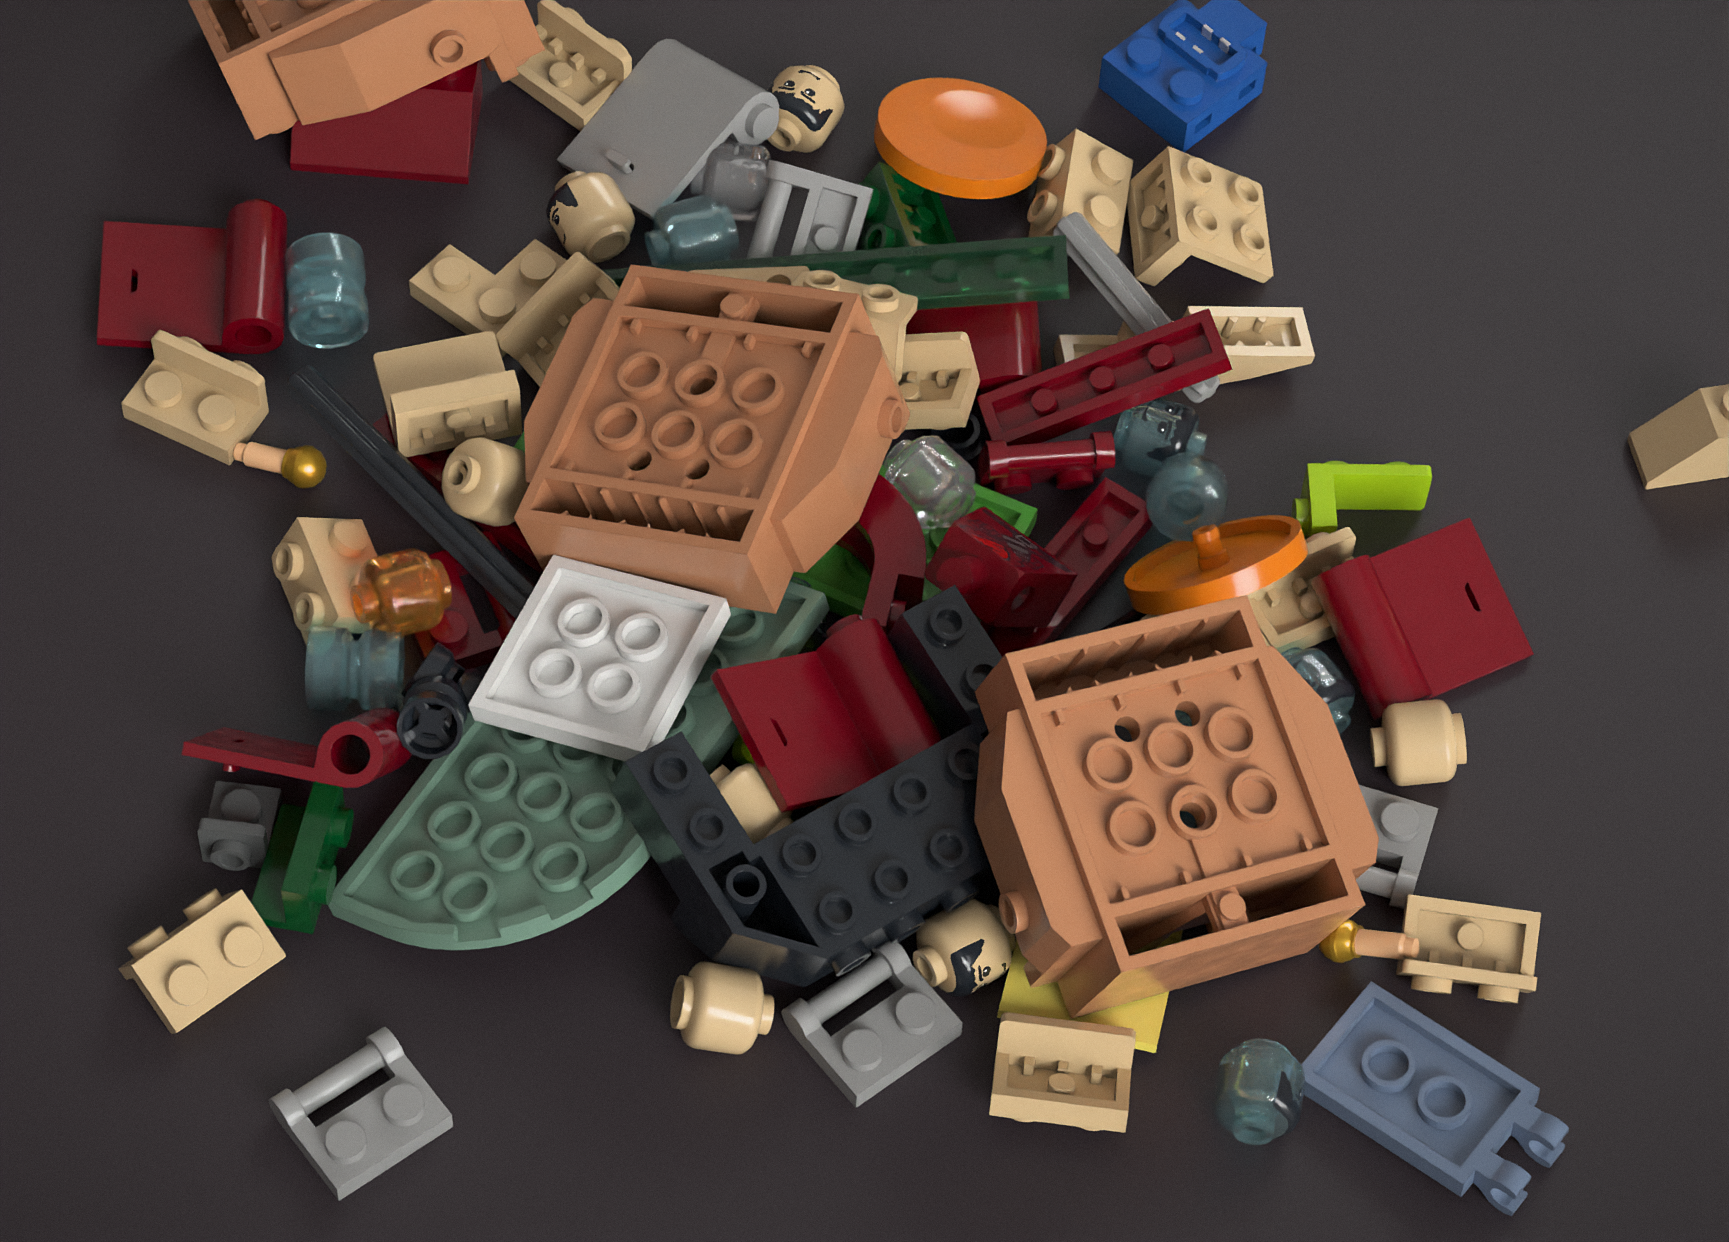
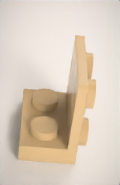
(1198, 210)
(448, 393)

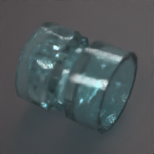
(326, 290)
(354, 669)

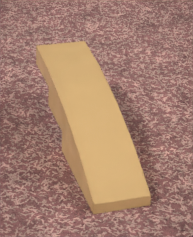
(1254, 338)

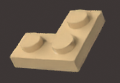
(475, 297)

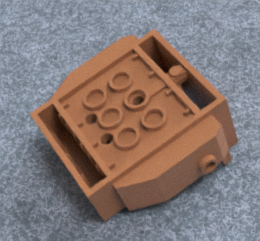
(354, 55)
(721, 378)
(1092, 824)

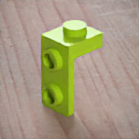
(1357, 487)

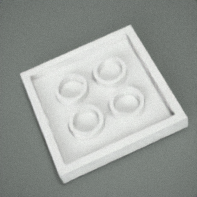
(600, 659)

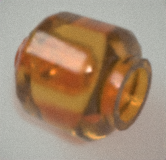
(401, 592)

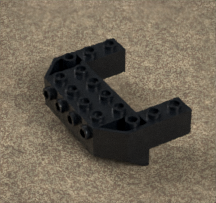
(851, 869)

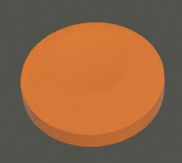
(960, 138)
(1216, 564)

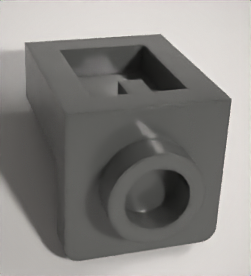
(239, 825)

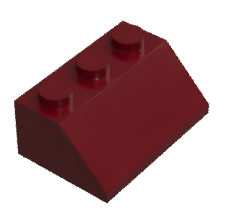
(411, 138)

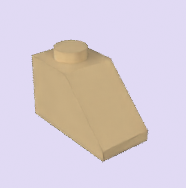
(1685, 441)

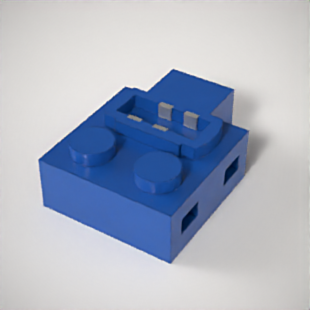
(1188, 69)

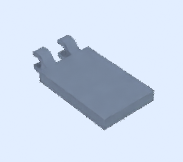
(1431, 1098)

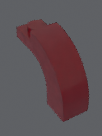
(892, 552)

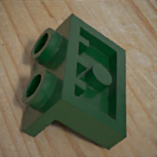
(902, 213)

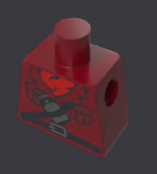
(992, 568)

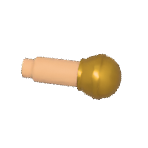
(300, 465)
(1353, 940)

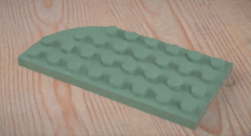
(526, 829)

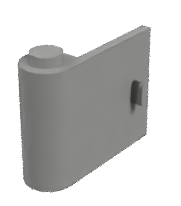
(668, 123)

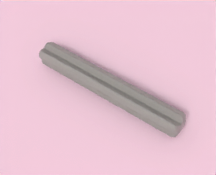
(1119, 287)

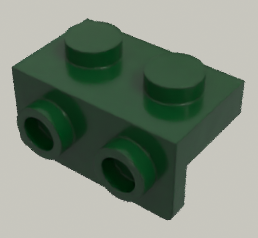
(301, 859)

